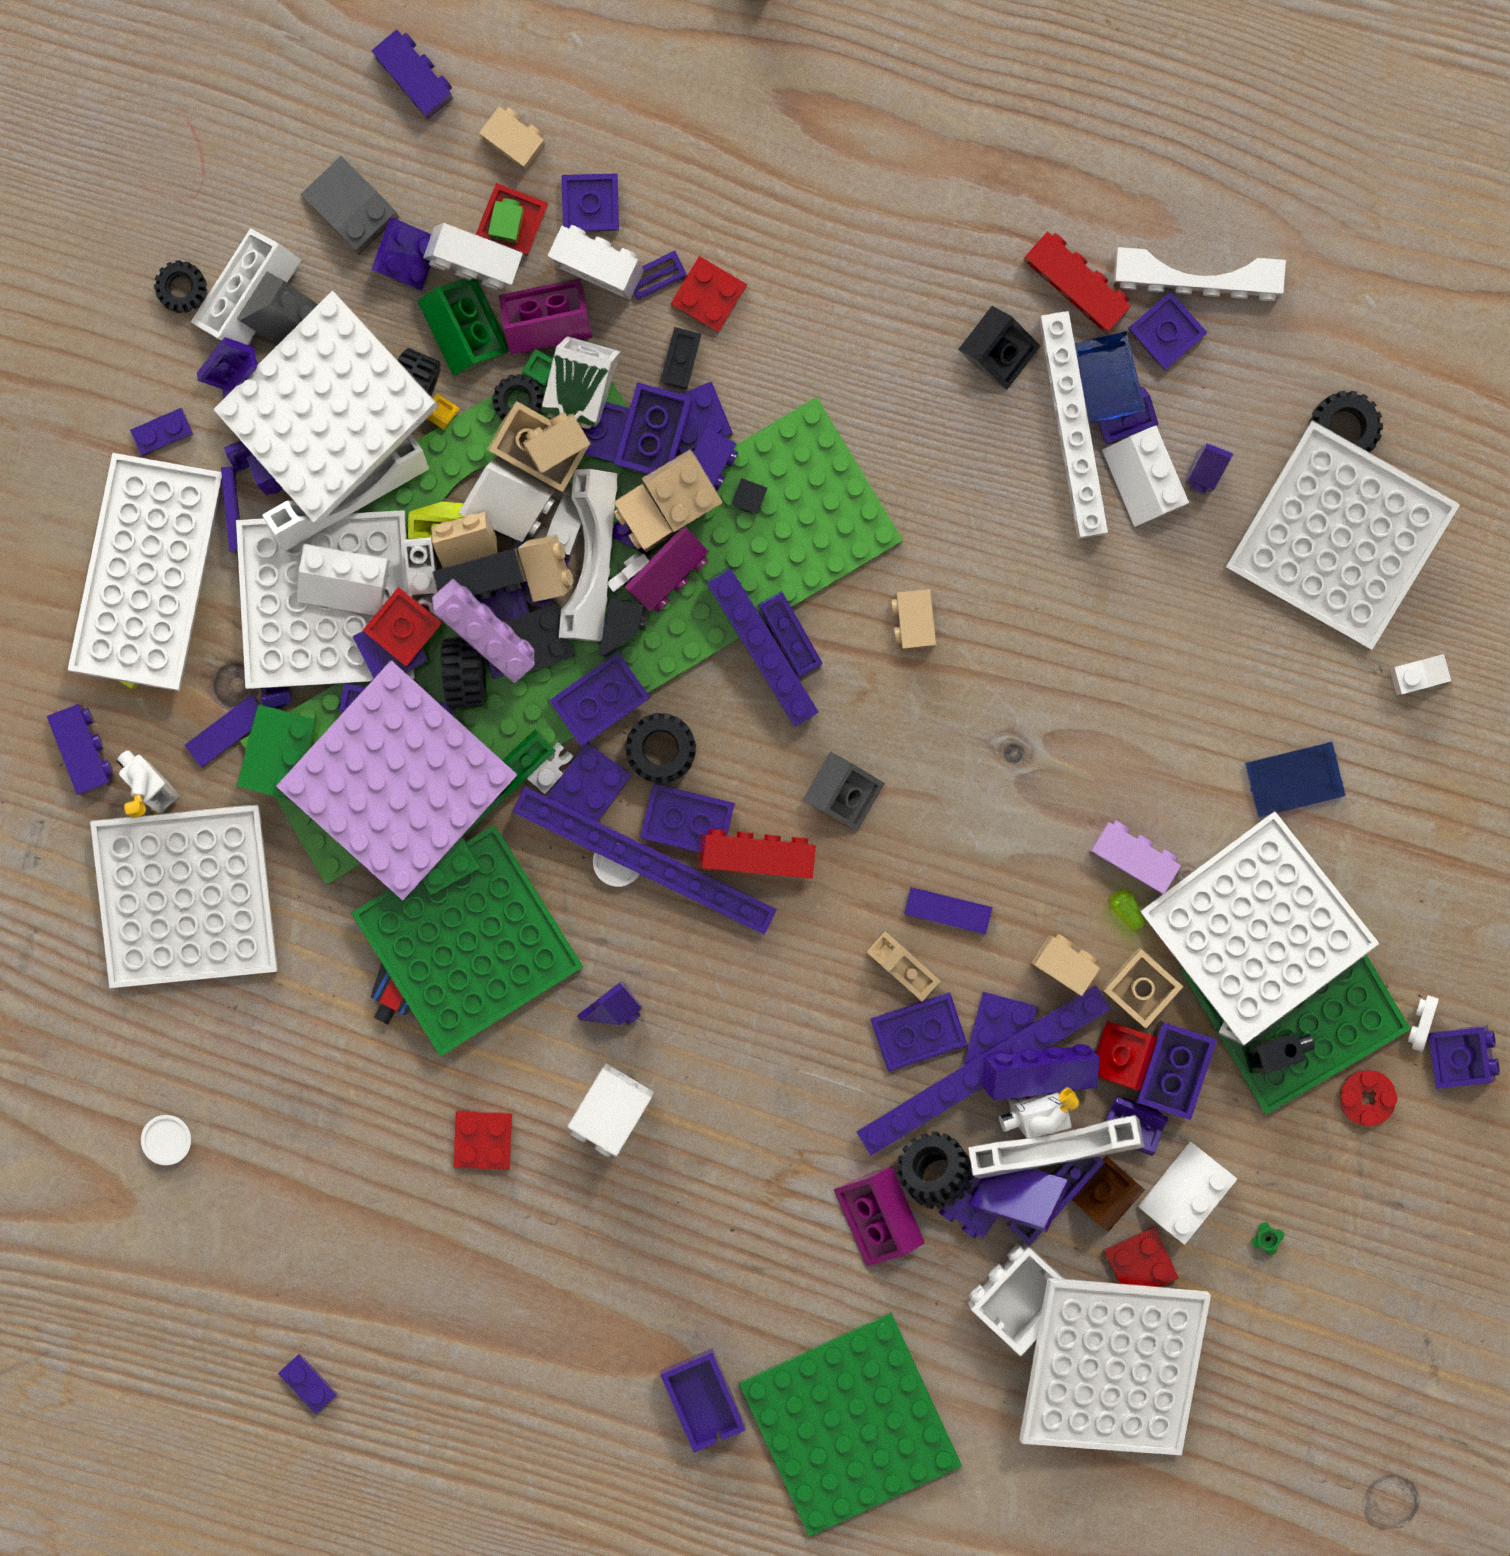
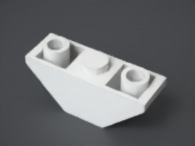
(420, 564)

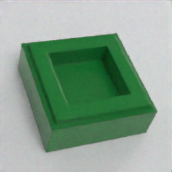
(538, 368)

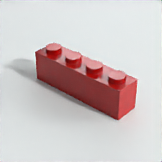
(1076, 282)
(756, 855)

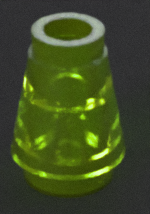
(1126, 908)

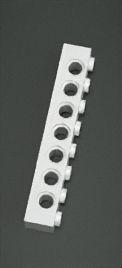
(1073, 425)

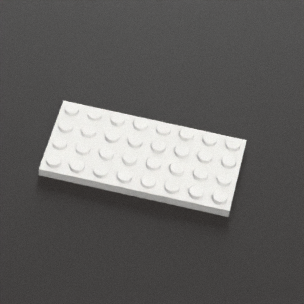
(145, 572)

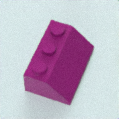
(544, 316)
(668, 570)
(879, 1216)

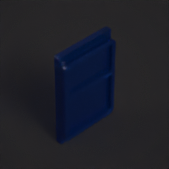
(1109, 377)
(1295, 779)

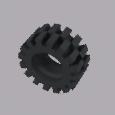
(168, 274)
(512, 383)

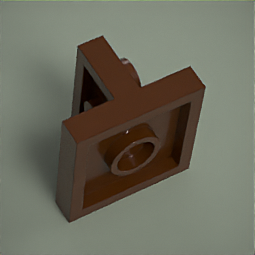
(1108, 1194)

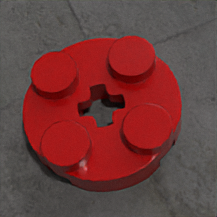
(1384, 1098)

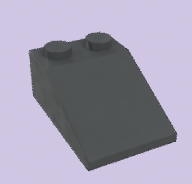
(349, 205)

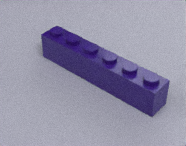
(761, 646)

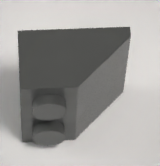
(275, 308)
(843, 791)

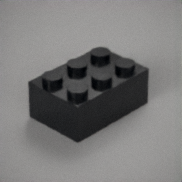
(485, 574)

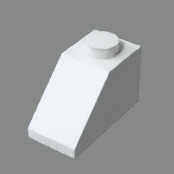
(566, 525)
(1420, 674)

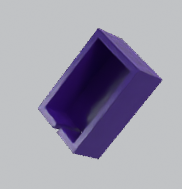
(703, 1400)

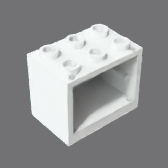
(610, 1111)
(1014, 1297)

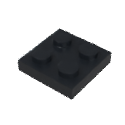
(542, 633)

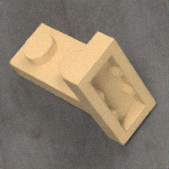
(903, 966)

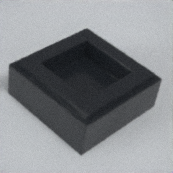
(749, 496)

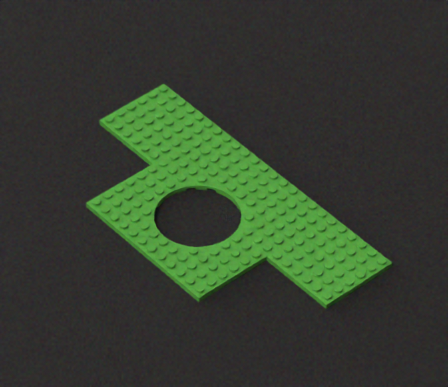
(808, 534)

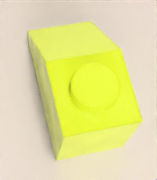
(422, 519)

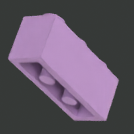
(1136, 856)

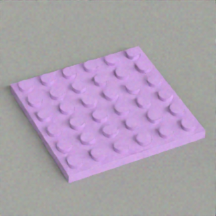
(396, 780)

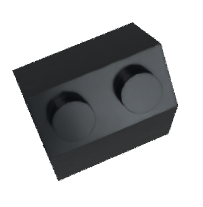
(999, 347)
(622, 626)

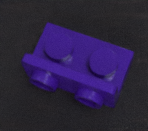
(1130, 424)

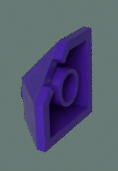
(613, 1007)

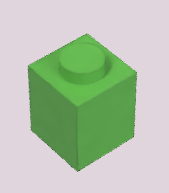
(506, 221)

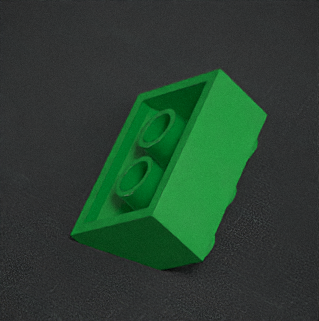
(463, 325)
(273, 749)

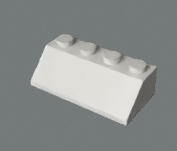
(238, 282)

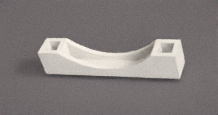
(1141, 269)
(291, 525)
(585, 611)
(1058, 1148)

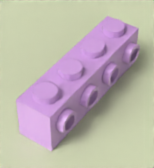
(483, 630)

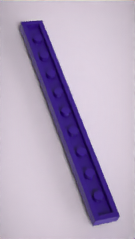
(644, 860)
(969, 1077)

